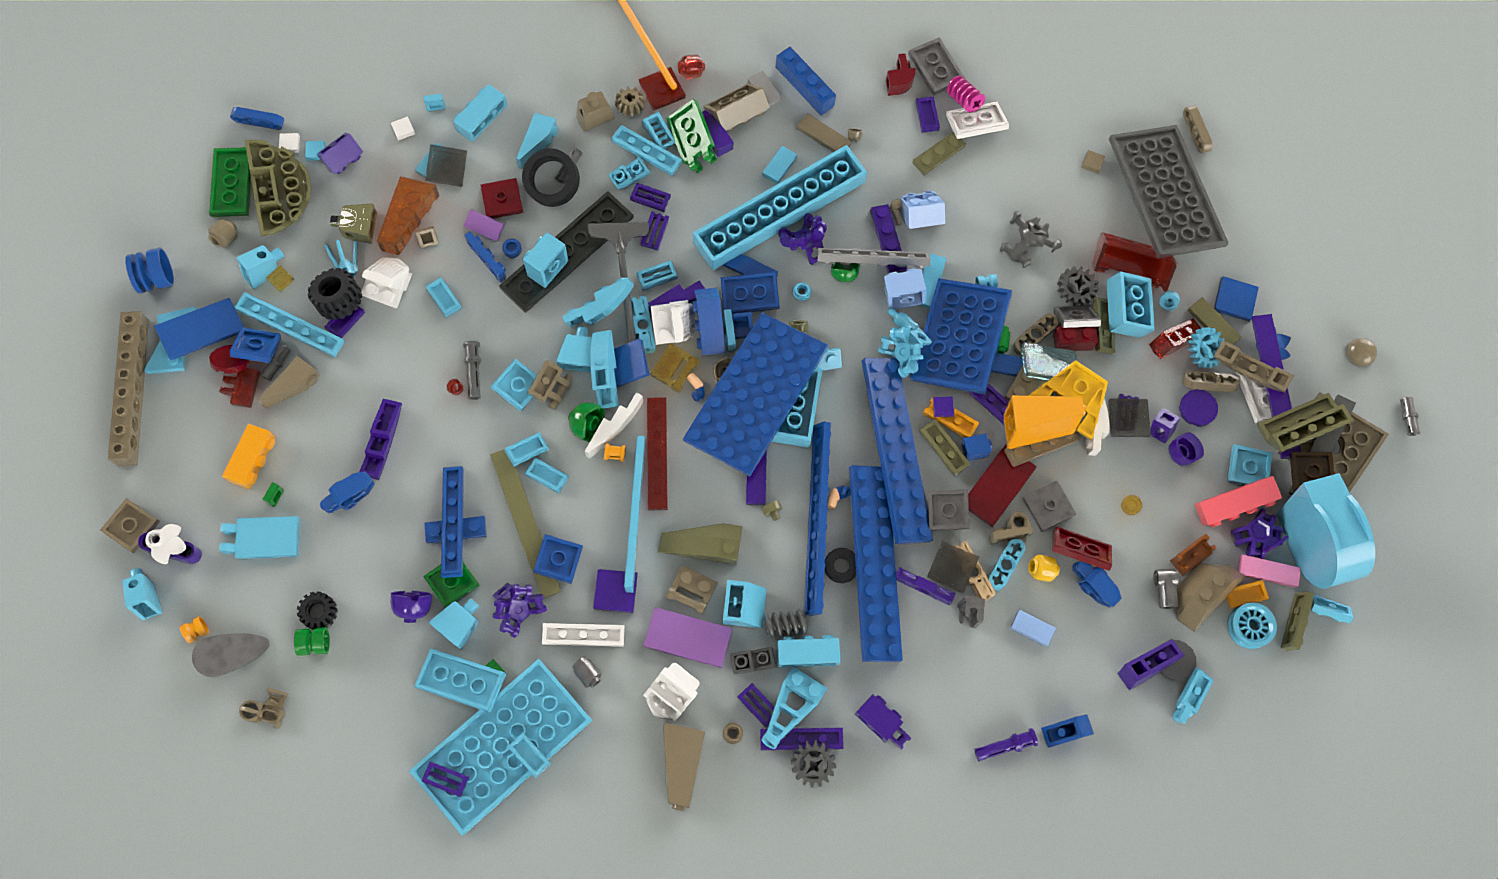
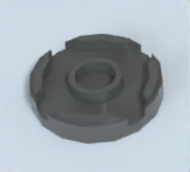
(1183, 667)

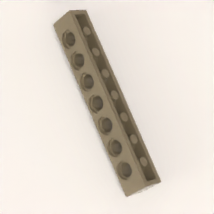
(128, 389)

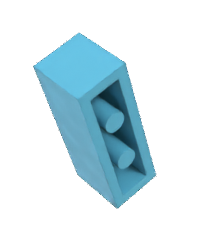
(480, 112)
(808, 651)

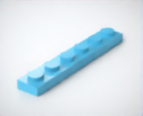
(289, 324)

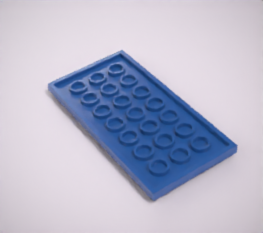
(755, 394)

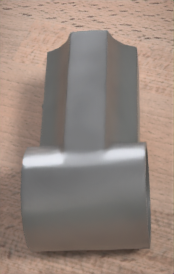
(1166, 582)

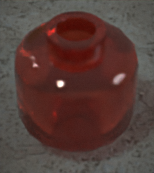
(691, 66)

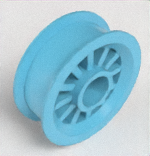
(1248, 613)

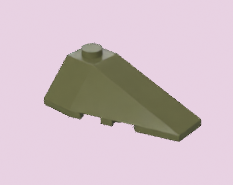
(709, 543)

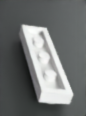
(583, 634)

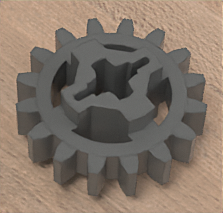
(1085, 284)
(819, 757)

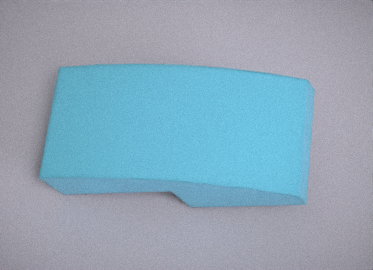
(629, 174)

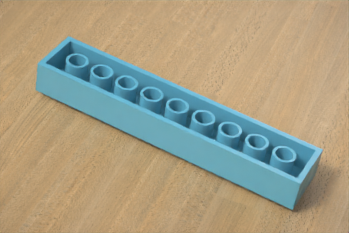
(779, 207)

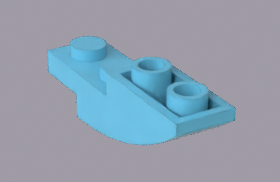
(606, 301)
(602, 369)

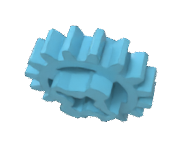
(1204, 347)

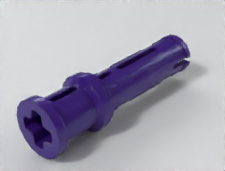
(1015, 742)

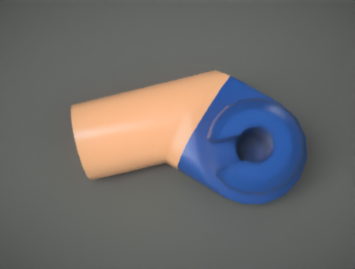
(698, 385)
(837, 494)

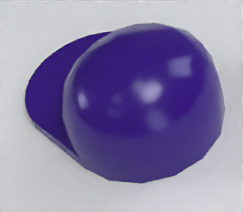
(1186, 449)

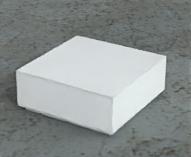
(403, 128)
(290, 141)

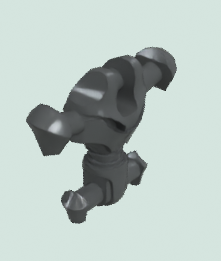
(1031, 236)

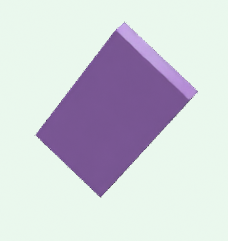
(688, 637)

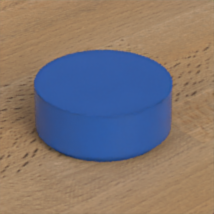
(512, 248)

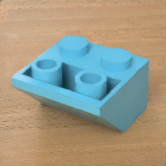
(744, 604)

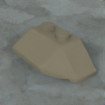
(1204, 591)

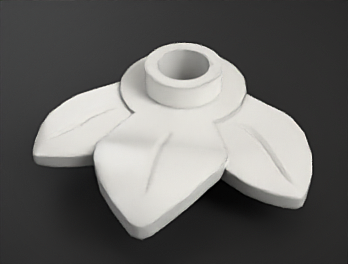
(168, 543)

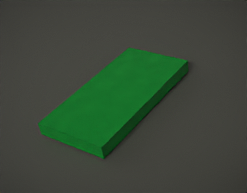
(230, 183)

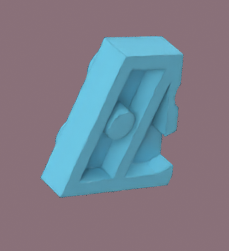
(161, 363)

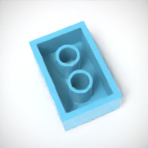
(1130, 305)

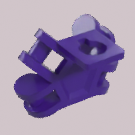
(805, 237)
(1260, 531)
(516, 607)

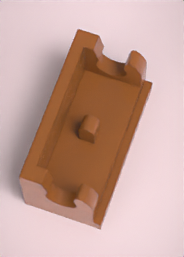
(1193, 555)

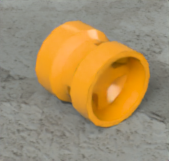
(192, 630)

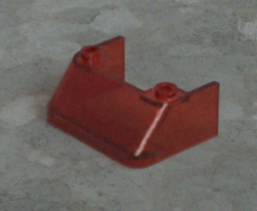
(1133, 258)

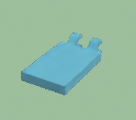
(262, 537)

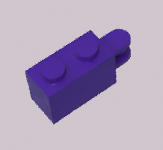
(882, 720)

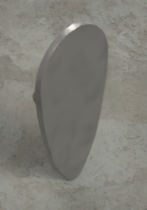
(227, 653)

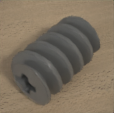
(785, 623)

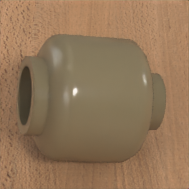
(222, 233)

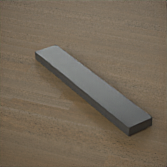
(1327, 441)

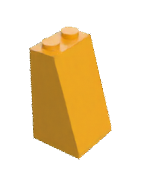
(1041, 418)

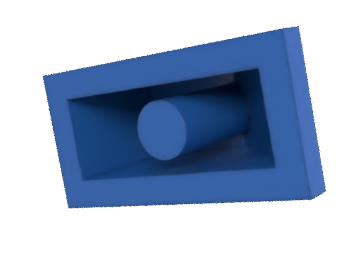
(1067, 730)

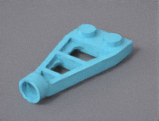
(802, 686)

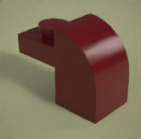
(900, 80)

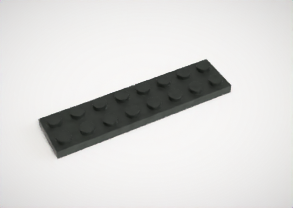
(579, 247)

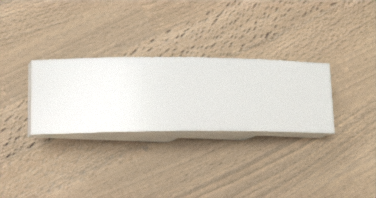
(611, 429)

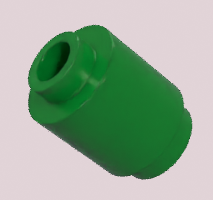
(1004, 341)

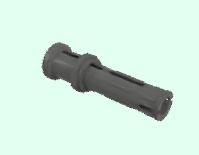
(472, 361)

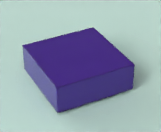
(943, 406)

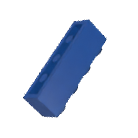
(805, 80)

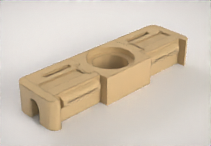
(980, 583)

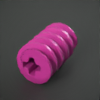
(965, 94)

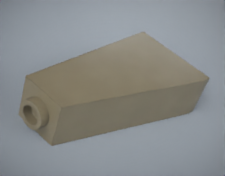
(682, 759)

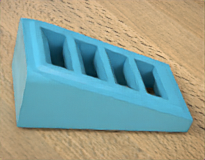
(656, 117)

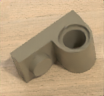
(1012, 531)

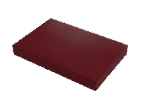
(1082, 548)

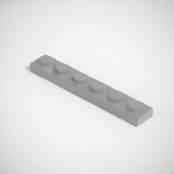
(867, 257)

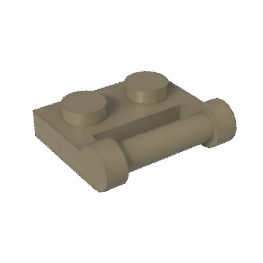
(695, 584)

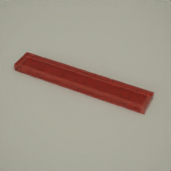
(657, 453)

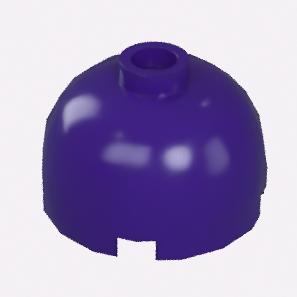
(410, 604)

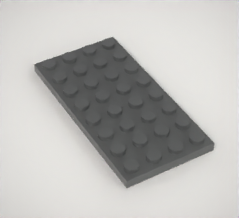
(1168, 191)

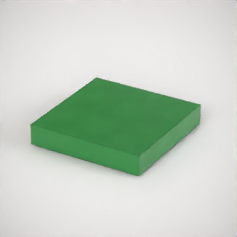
(451, 588)

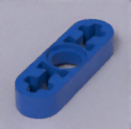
(257, 118)

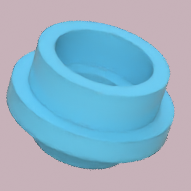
(801, 287)

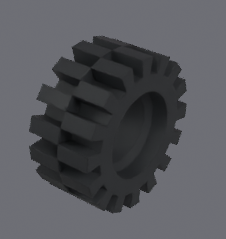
(308, 602)

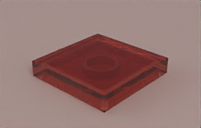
(659, 92)

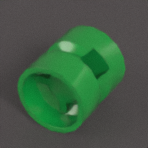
(316, 641)

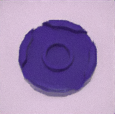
(1198, 407)

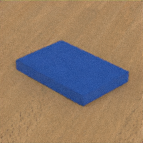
(750, 292)

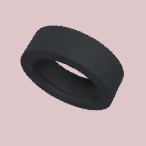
(532, 166)

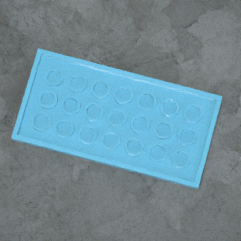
(479, 748)

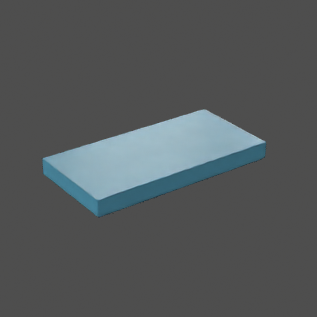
(460, 680)

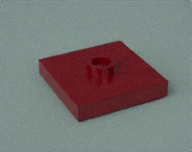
(501, 198)

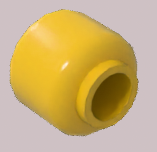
(1044, 568)

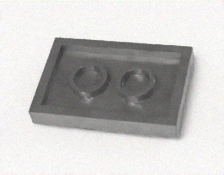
(935, 65)

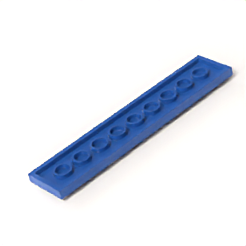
(897, 451)
(875, 566)

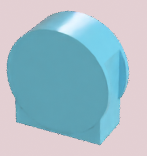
(1328, 533)

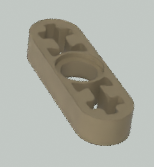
(1197, 129)
(1039, 327)
(1223, 381)

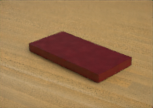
(998, 488)

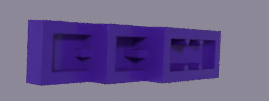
(381, 438)

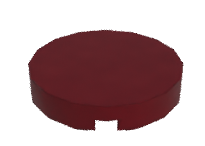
(221, 361)

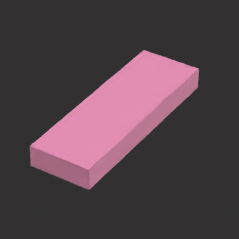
(1269, 571)

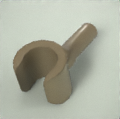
(895, 206)

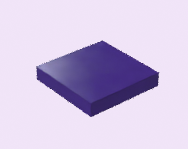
(611, 593)

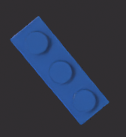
(486, 256)
(472, 528)

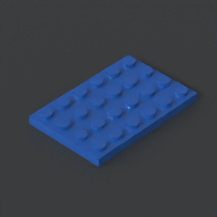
(964, 334)

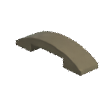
(1252, 368)

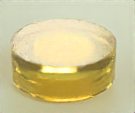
(1131, 505)

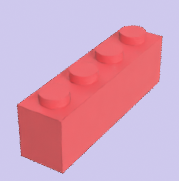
(1237, 501)

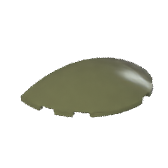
(278, 184)

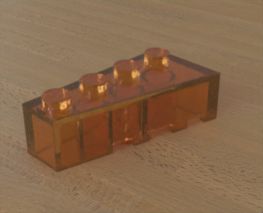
(407, 208)

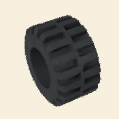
(335, 293)

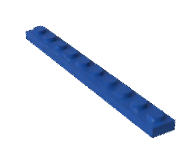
(817, 519)

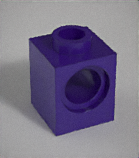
(1164, 425)

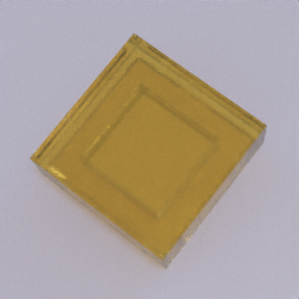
(280, 278)

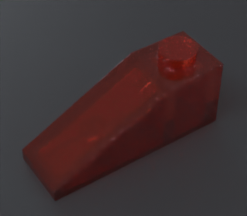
(1174, 338)

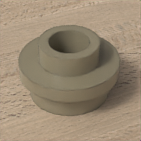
(732, 726)

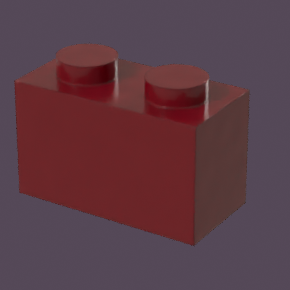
(1075, 338)

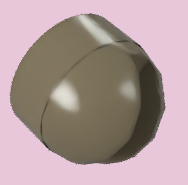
(854, 134)

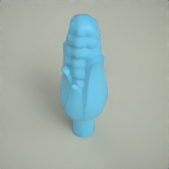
(903, 320)

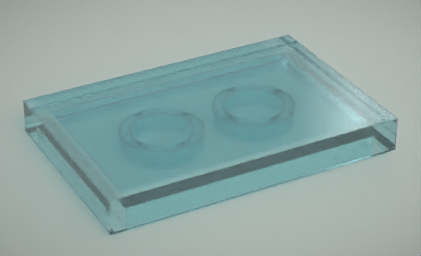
(1045, 361)

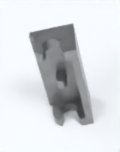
(972, 608)

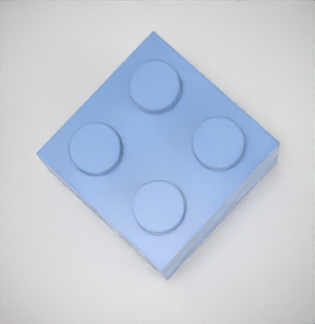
(905, 289)

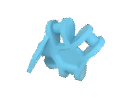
(905, 350)

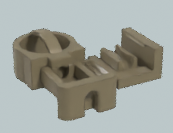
(270, 709)

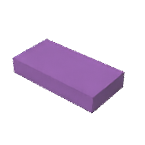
(484, 225)

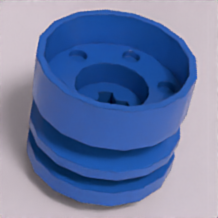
(149, 270)

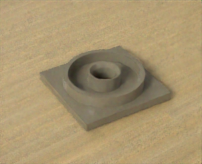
(1357, 445)

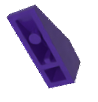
(1149, 664)

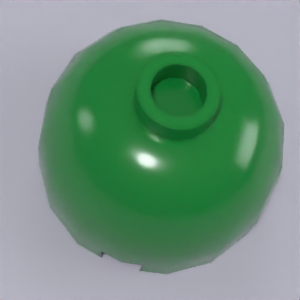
(585, 420)

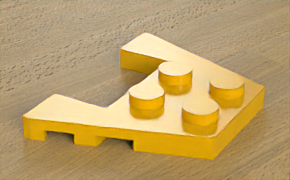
(1078, 382)

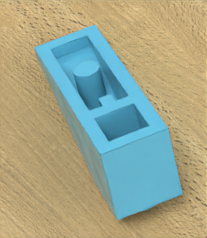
(538, 137)

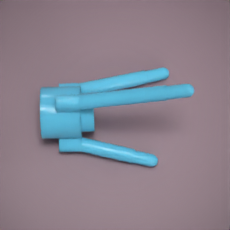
(344, 264)

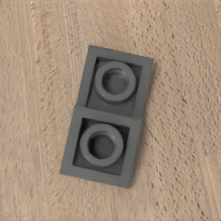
(753, 660)

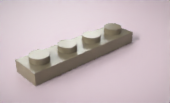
(1032, 451)

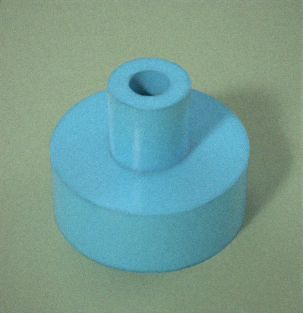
(1169, 300)

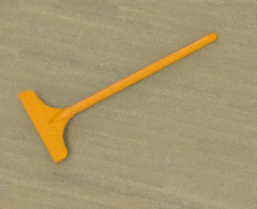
(648, 44)

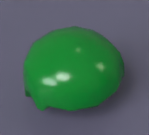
(845, 273)

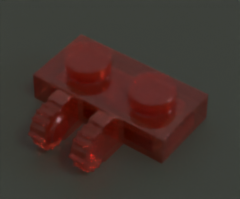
(244, 387)

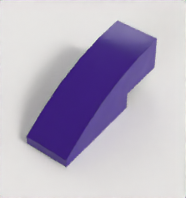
(721, 139)
(677, 294)

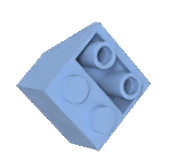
(923, 209)

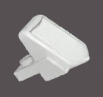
(386, 281)
(673, 322)
(671, 692)

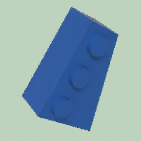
(709, 321)

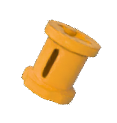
(614, 452)

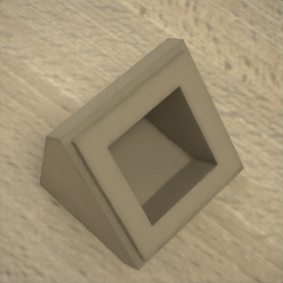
(427, 237)

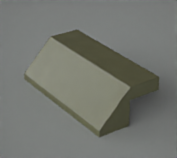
(1304, 423)

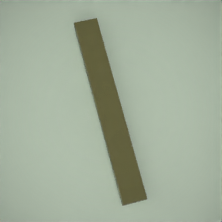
(523, 518)

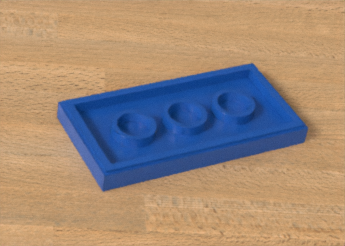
(199, 328)

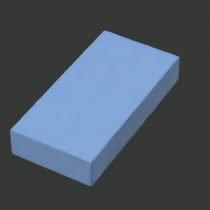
(1033, 628)

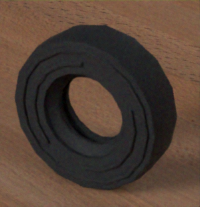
(830, 570)

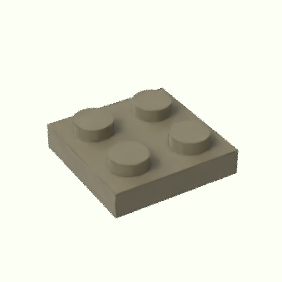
(128, 524)

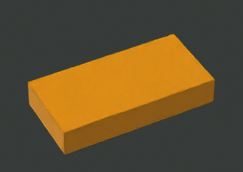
(1247, 593)

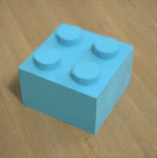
(545, 259)

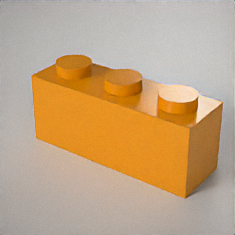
(249, 456)

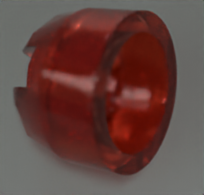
(451, 387)

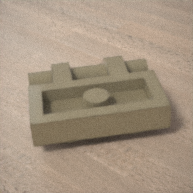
(545, 381)

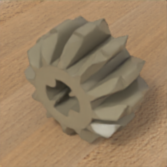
(630, 101)

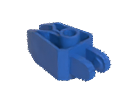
(347, 492)
(1097, 584)

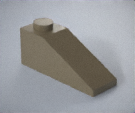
(292, 381)

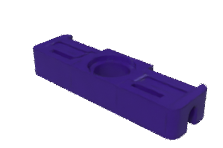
(924, 586)

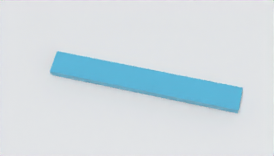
(635, 514)

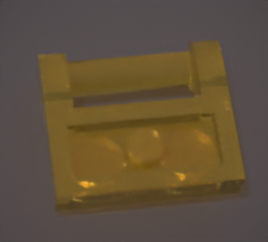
(669, 364)

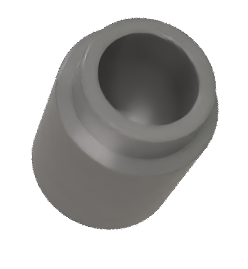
(587, 672)

